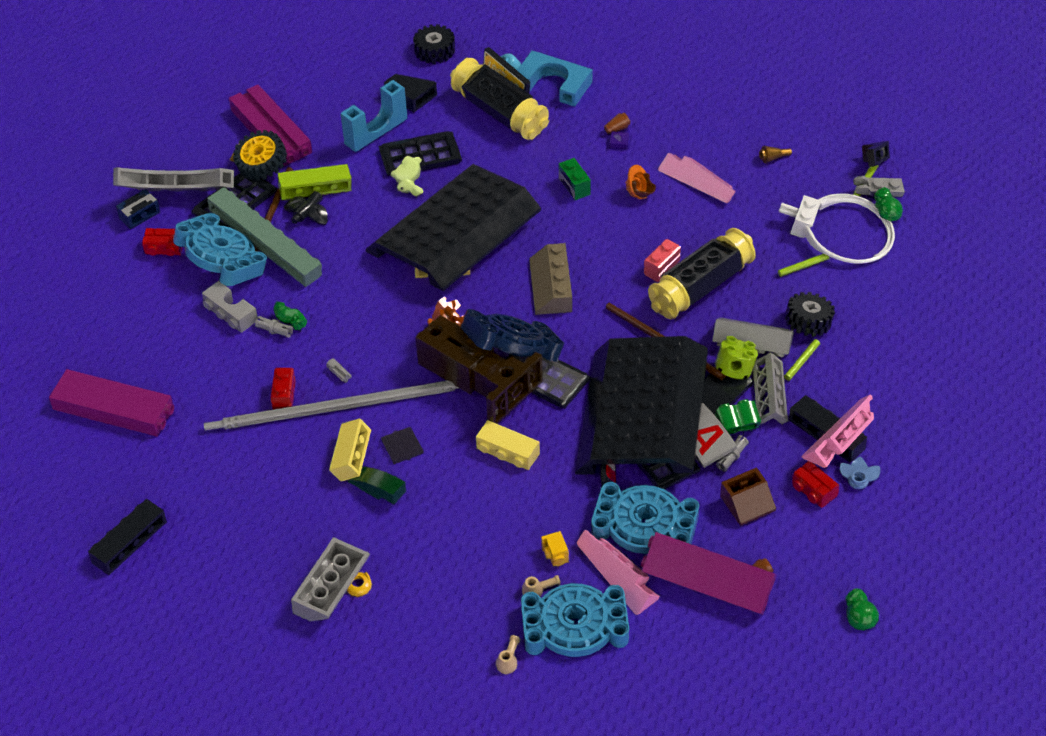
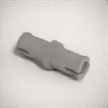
(273, 326)
(727, 460)

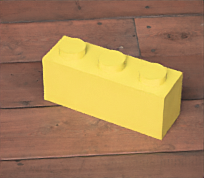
(508, 445)
(350, 450)

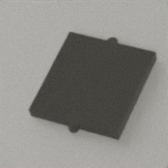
(402, 445)

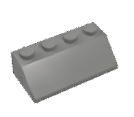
(765, 337)
(328, 580)

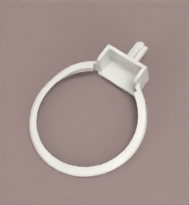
(806, 215)

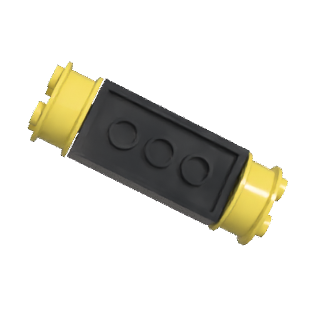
(499, 98)
(701, 272)

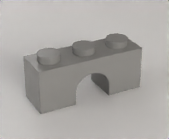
(219, 300)

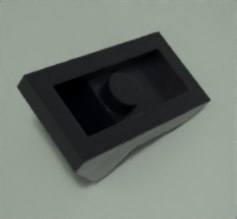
(876, 152)

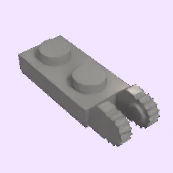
(869, 186)

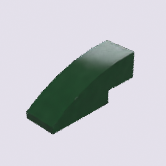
(379, 484)

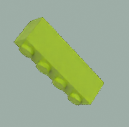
(323, 180)

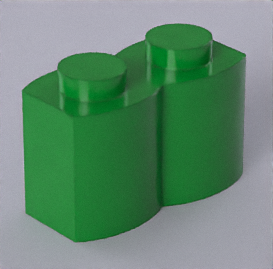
(738, 417)

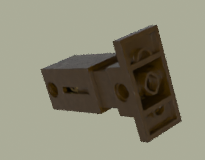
(456, 358)

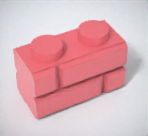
(662, 259)

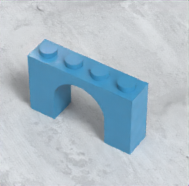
(577, 77)
(392, 113)

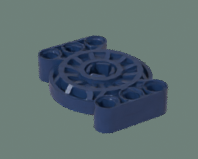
(512, 335)

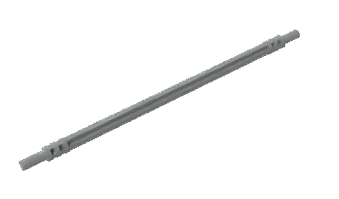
(331, 405)

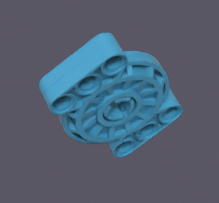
(219, 249)
(621, 516)
(575, 601)

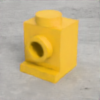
(555, 548)

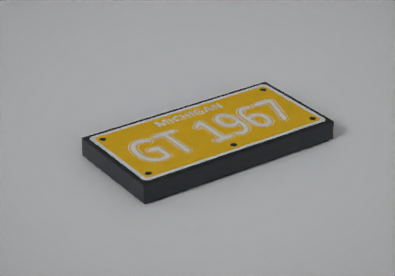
(501, 66)

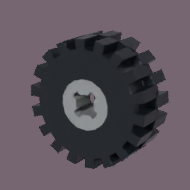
(434, 44)
(809, 314)

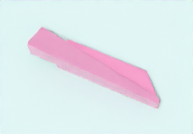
(841, 434)
(619, 571)

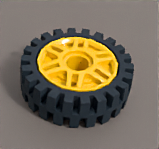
(260, 155)

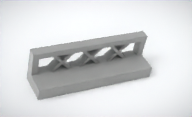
(774, 386)

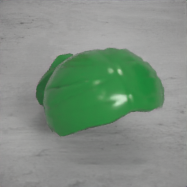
(888, 206)
(289, 315)
(860, 611)

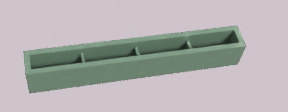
(265, 236)

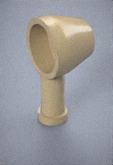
(538, 587)
(509, 665)

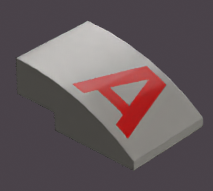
(712, 439)

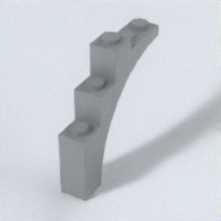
(174, 180)

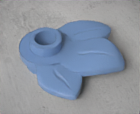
(859, 473)

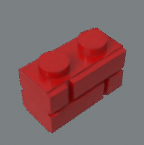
(160, 242)
(283, 388)
(815, 484)

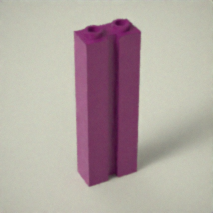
(261, 113)
(112, 402)
(708, 572)

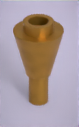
(770, 153)

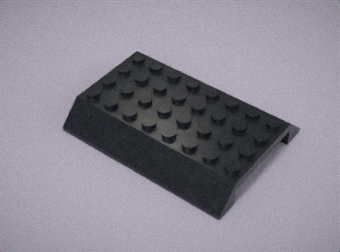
(458, 225)
(643, 403)

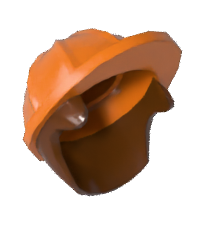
(639, 183)

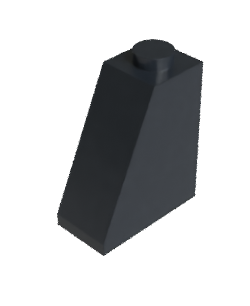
(417, 90)

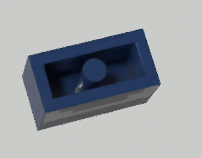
(138, 209)

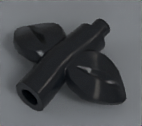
(307, 208)

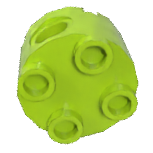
(736, 357)

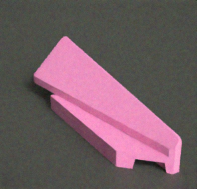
(696, 175)

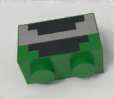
(574, 179)

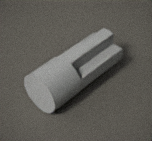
(336, 368)

